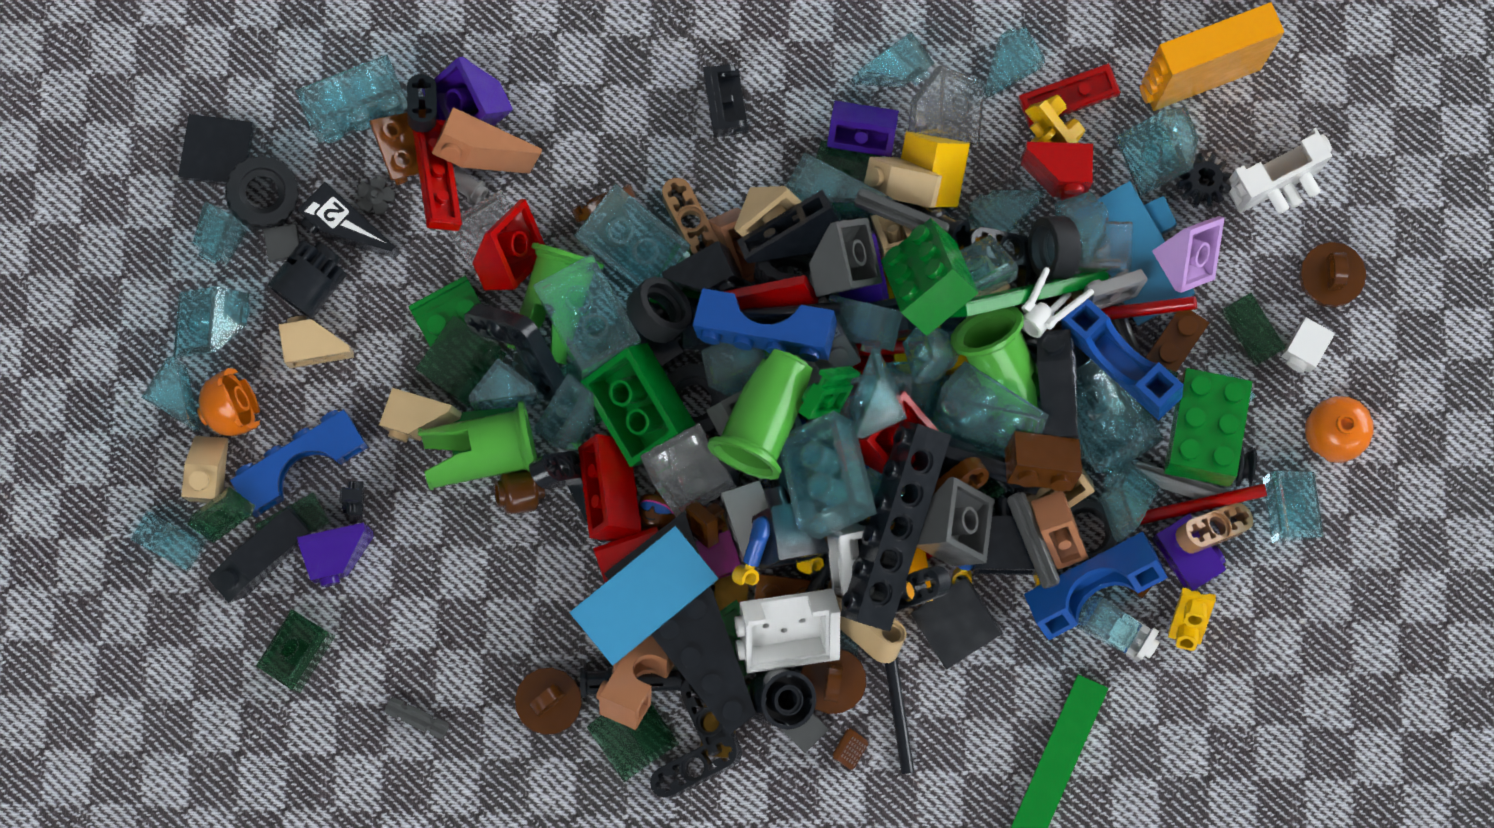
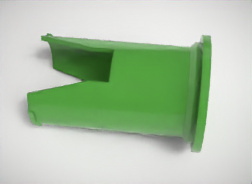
(548, 262)
(999, 350)
(763, 416)
(496, 442)

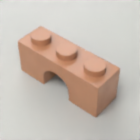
(626, 697)

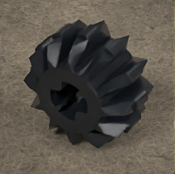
(1209, 192)

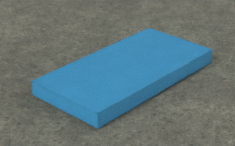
(1126, 206)
(644, 595)

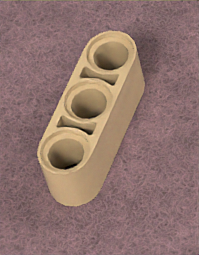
(878, 643)

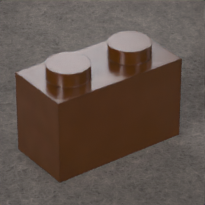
(1177, 339)
(1043, 461)

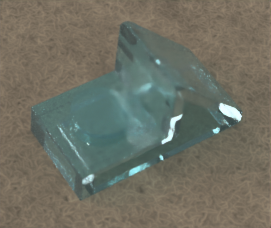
(167, 541)

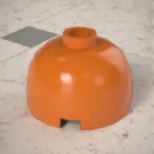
(228, 404)
(1339, 429)

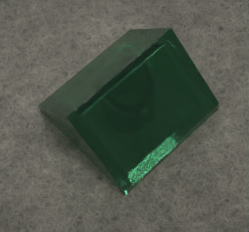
(295, 651)
(633, 749)

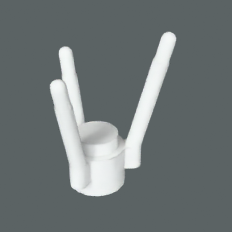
(1041, 316)

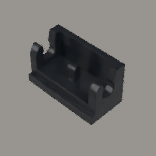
(725, 100)

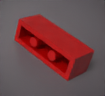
(608, 490)

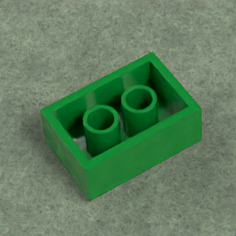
(928, 276)
(637, 402)
(1208, 427)

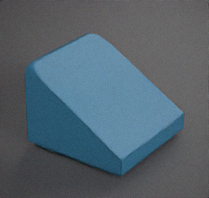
(1161, 215)

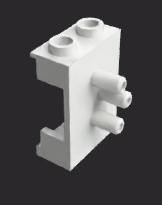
(1280, 175)
(788, 631)

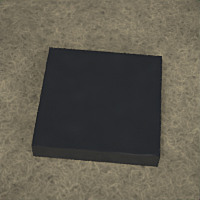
(214, 148)
(956, 623)

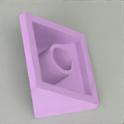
(1192, 254)

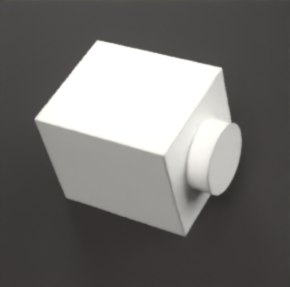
(1307, 346)

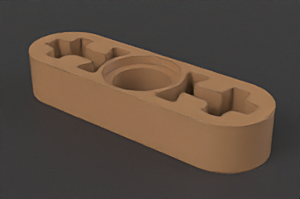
(673, 205)
(1207, 535)

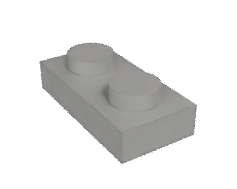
(1117, 289)

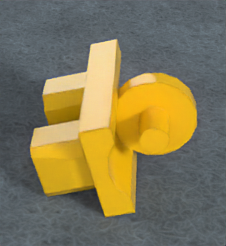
(1049, 126)
(1191, 618)

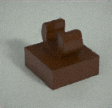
(705, 522)

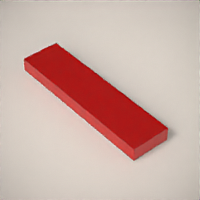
(437, 182)

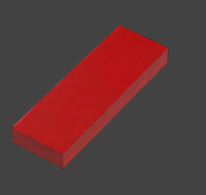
(1076, 91)
(776, 293)

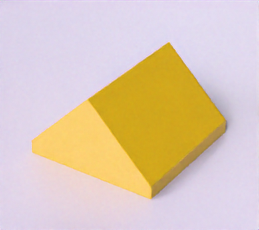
(942, 157)

